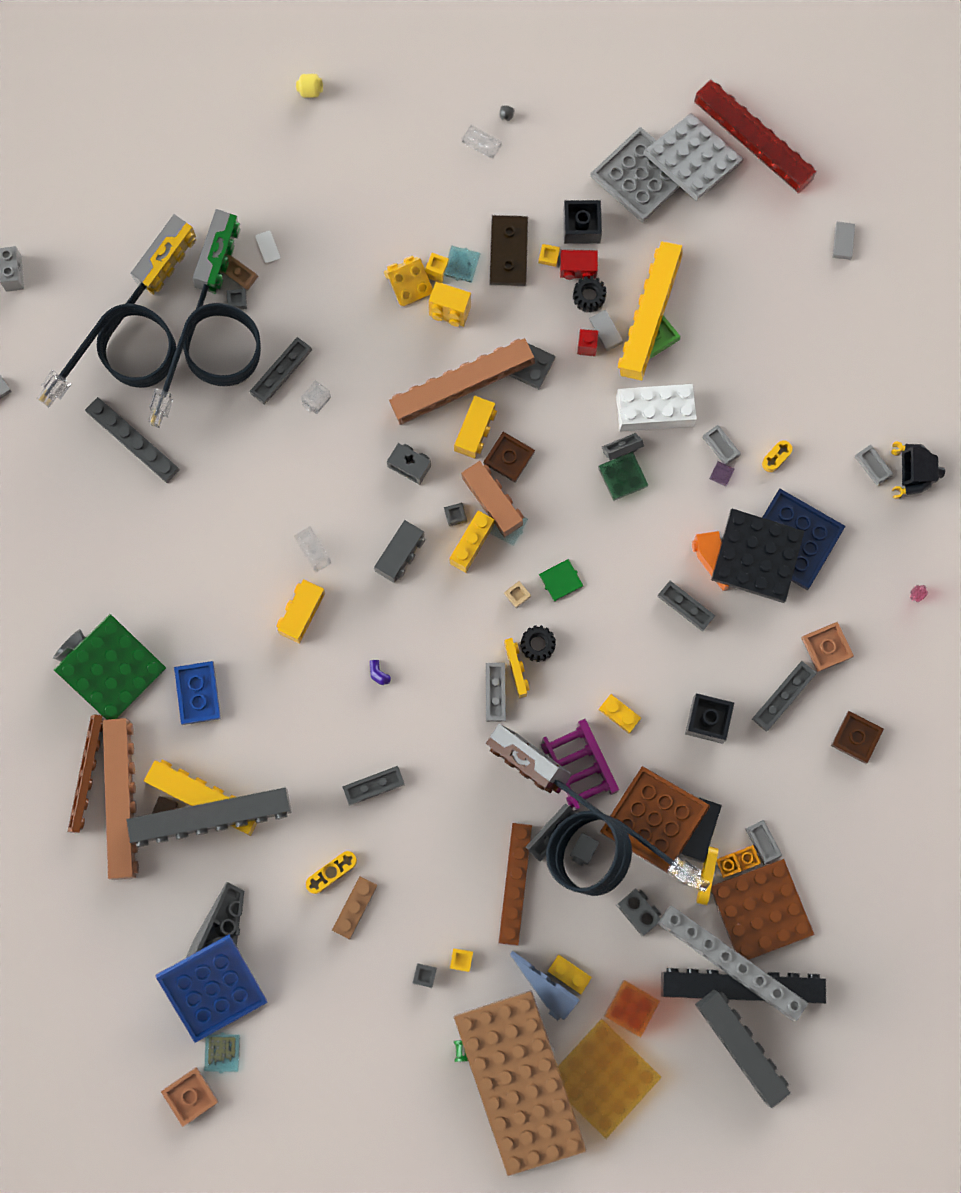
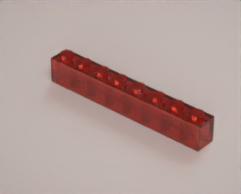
(755, 136)

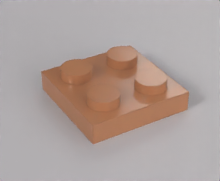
(827, 646)
(189, 1096)

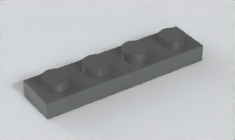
(280, 370)
(784, 696)

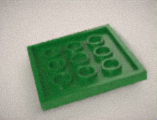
(110, 668)

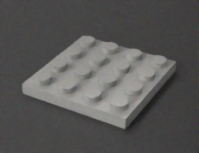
(693, 156)
(634, 177)

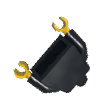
(918, 468)

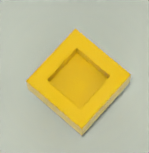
(549, 255)
(461, 960)

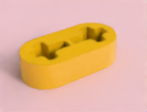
(774, 454)

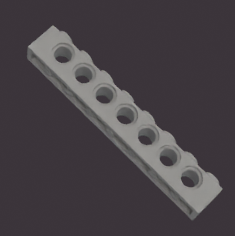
(733, 963)

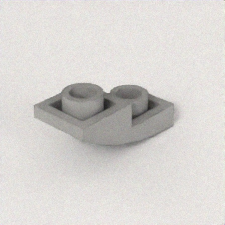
(607, 331)

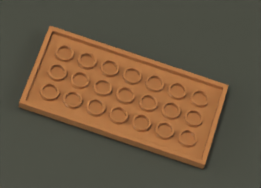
(519, 1083)

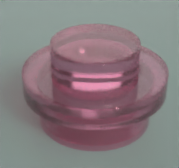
(918, 593)

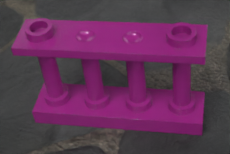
(591, 748)

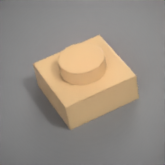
(517, 594)

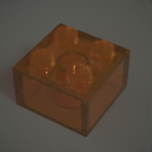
(631, 1008)

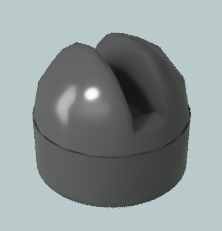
(506, 112)

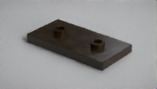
(508, 250)

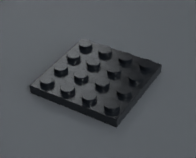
(757, 555)

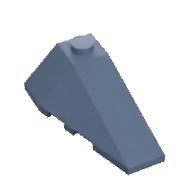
(553, 995)

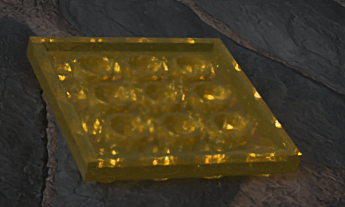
(605, 1078)

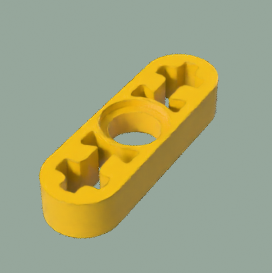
(340, 859)
(707, 874)

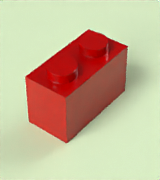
(578, 264)

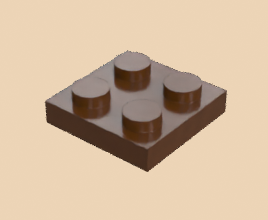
(509, 457)
(857, 737)

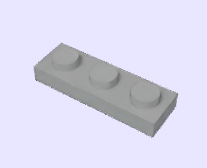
(495, 692)

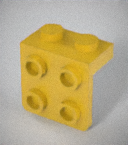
(409, 280)

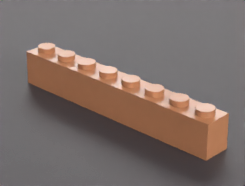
(462, 381)
(119, 798)

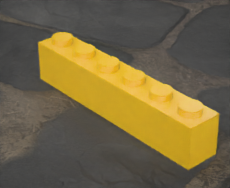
(187, 789)

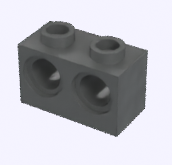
(635, 915)

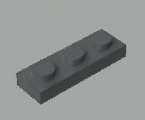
(686, 606)
(373, 785)
(539, 843)

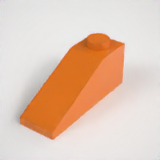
(707, 549)

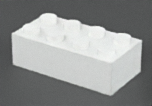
(656, 407)

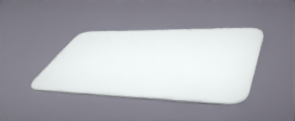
(267, 246)

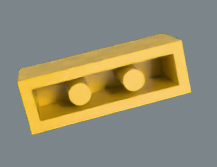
(475, 427)
(471, 541)
(300, 611)

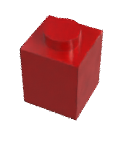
(587, 342)

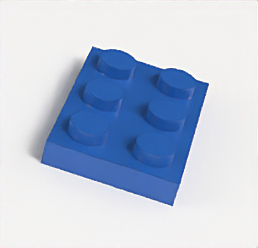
(197, 693)

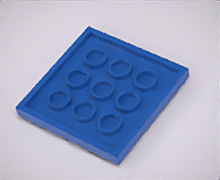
(211, 988)

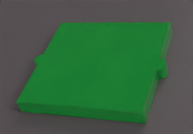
(561, 580)

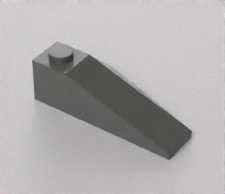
(221, 920)

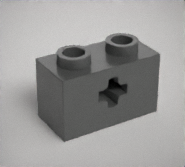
(414, 471)

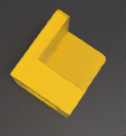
(436, 267)

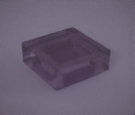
(721, 473)

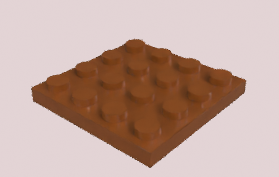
(658, 814)
(761, 910)

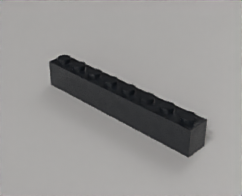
(700, 984)

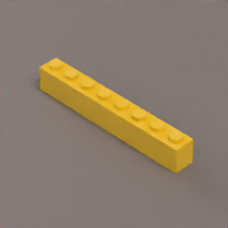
(651, 310)

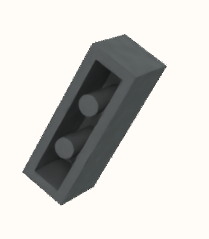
(400, 551)

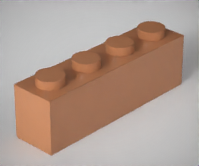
(492, 499)

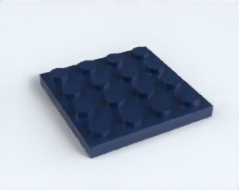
(819, 534)

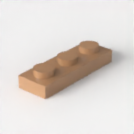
(354, 907)

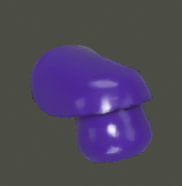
(377, 675)

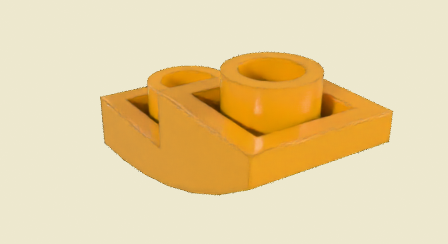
(738, 861)

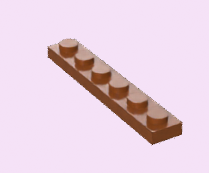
(87, 766)
(515, 884)

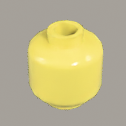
(309, 85)

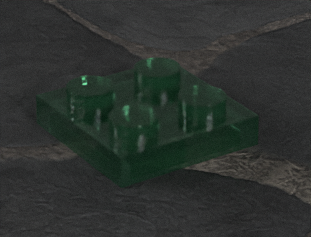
(623, 476)

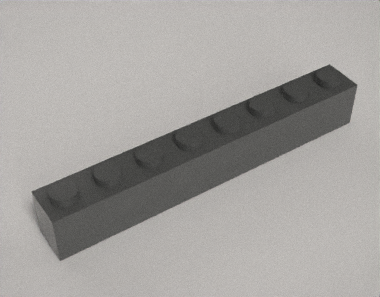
(209, 816)

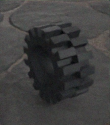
(585, 284)
(538, 632)

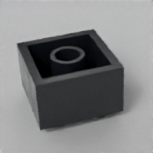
(582, 221)
(709, 718)

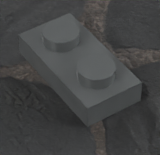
(623, 446)

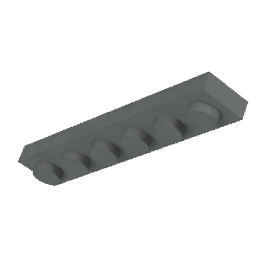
(132, 440)

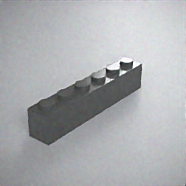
(742, 1048)

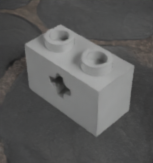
(11, 269)

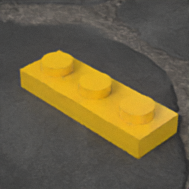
(517, 667)

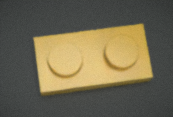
(619, 713)
(569, 974)

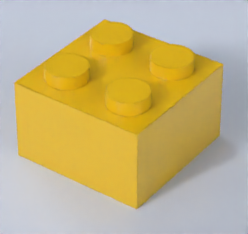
(449, 304)

